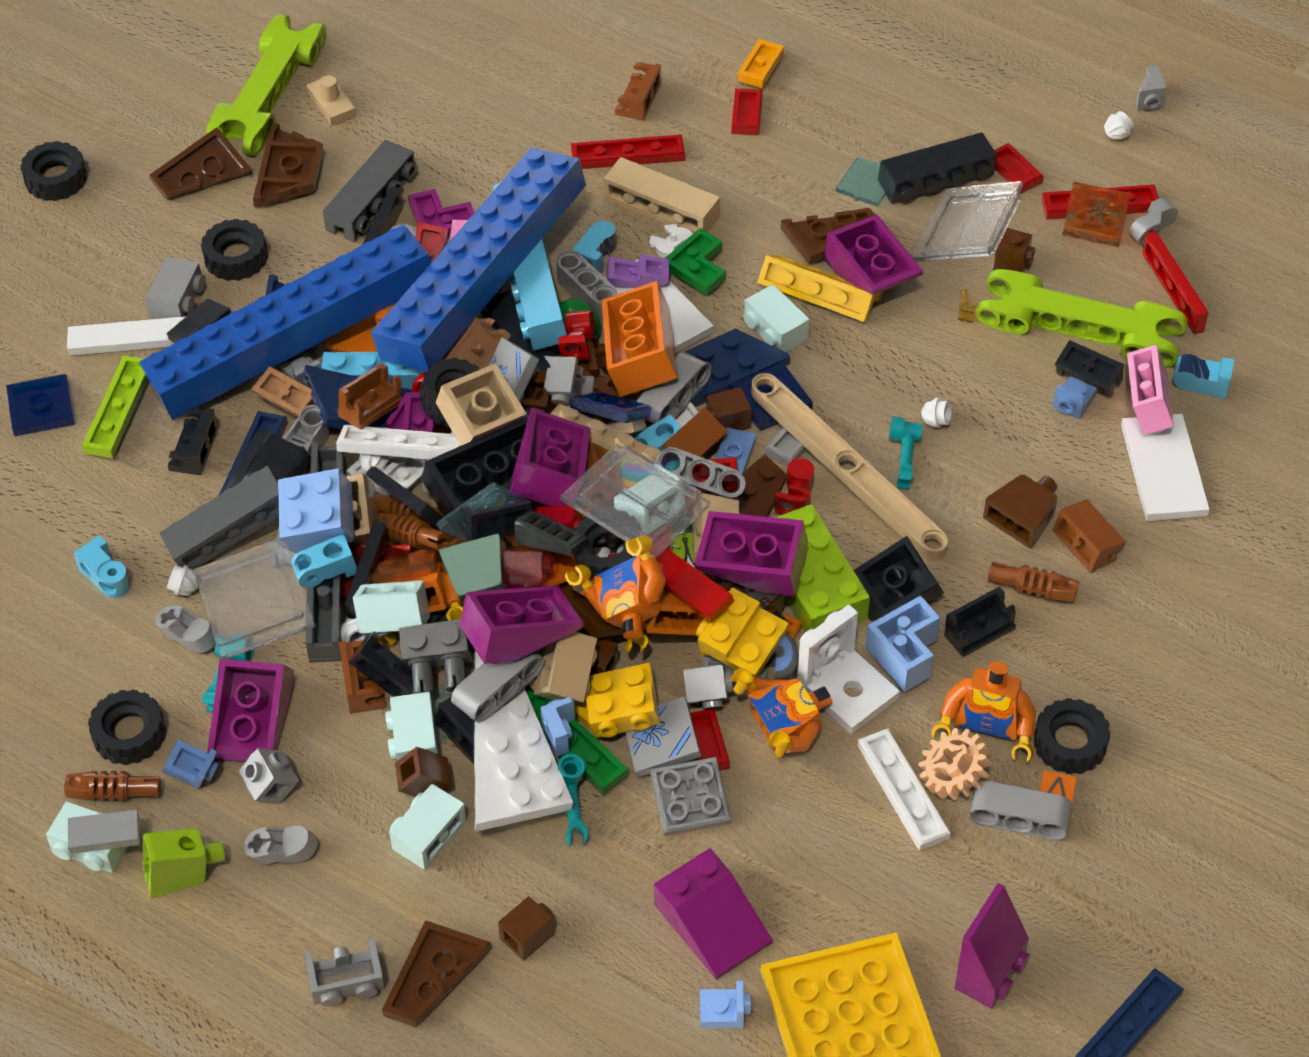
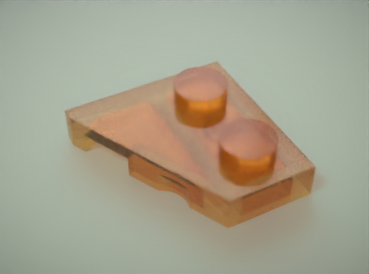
(408, 567)

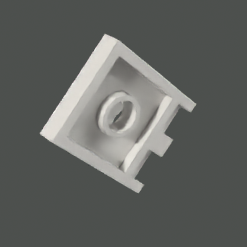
(831, 661)

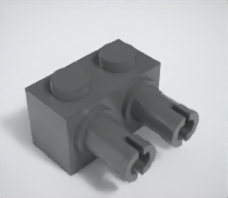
(435, 646)

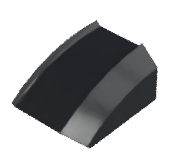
(270, 450)
(896, 579)

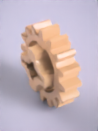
(955, 764)

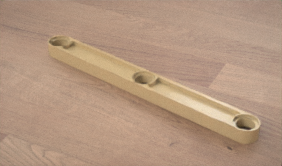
(862, 480)

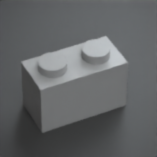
(174, 289)

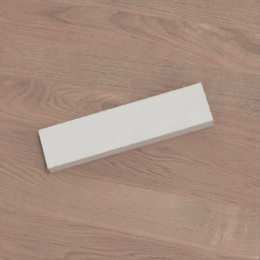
(120, 336)
(395, 442)
(903, 789)

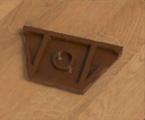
(287, 167)

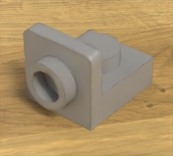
(1152, 90)
(295, 367)

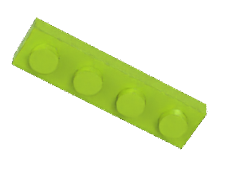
(116, 409)

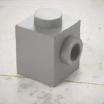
(708, 686)

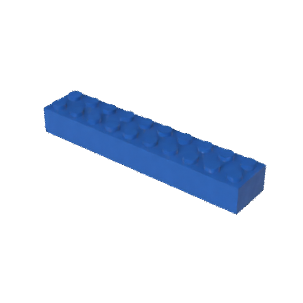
(478, 260)
(285, 322)

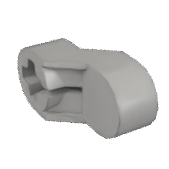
(1159, 215)
(186, 628)
(280, 845)

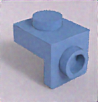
(190, 764)

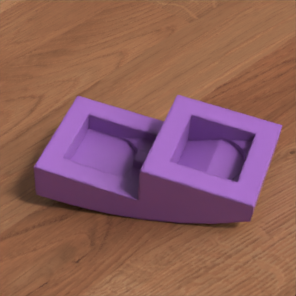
(634, 274)

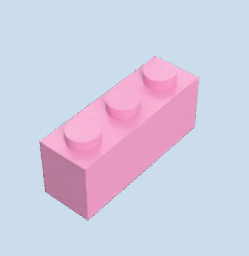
(1150, 390)

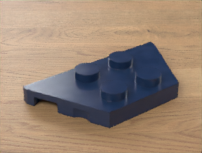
(732, 359)
(326, 395)

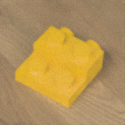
(742, 634)
(622, 701)

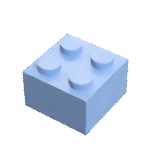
(315, 509)

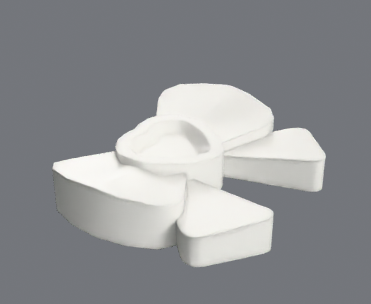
(676, 237)

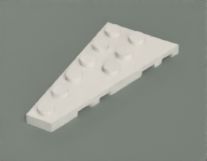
(515, 767)

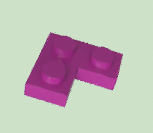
(428, 210)

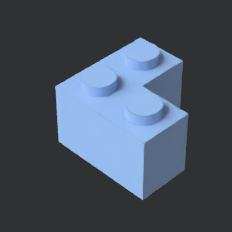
(901, 640)

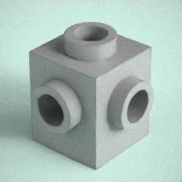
(268, 775)

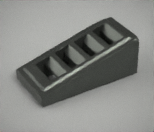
(547, 534)

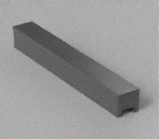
(326, 598)

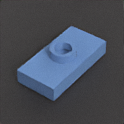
(739, 445)

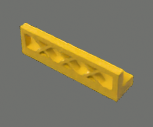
(817, 287)

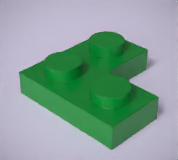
(692, 263)

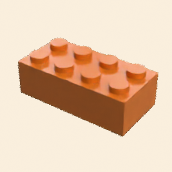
(638, 339)

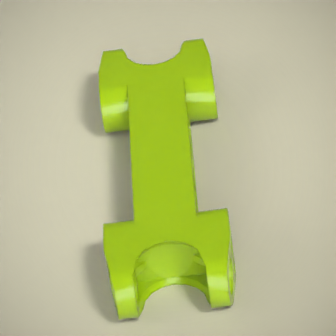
(282, 54)
(1029, 304)

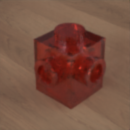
(528, 566)

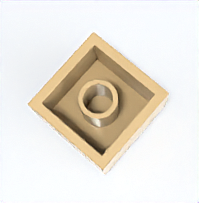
(479, 404)

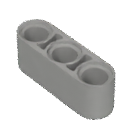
(583, 280)
(677, 393)
(716, 472)
(494, 685)
(1021, 810)

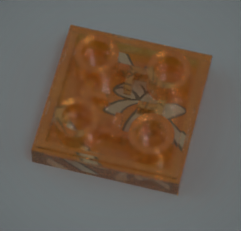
(1096, 214)

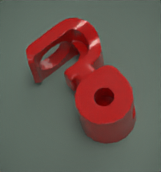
(579, 327)
(799, 485)

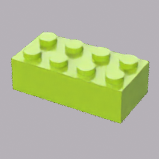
(826, 576)

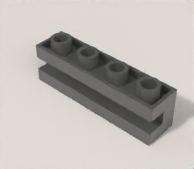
(363, 194)
(224, 520)

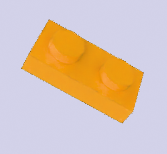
(760, 63)

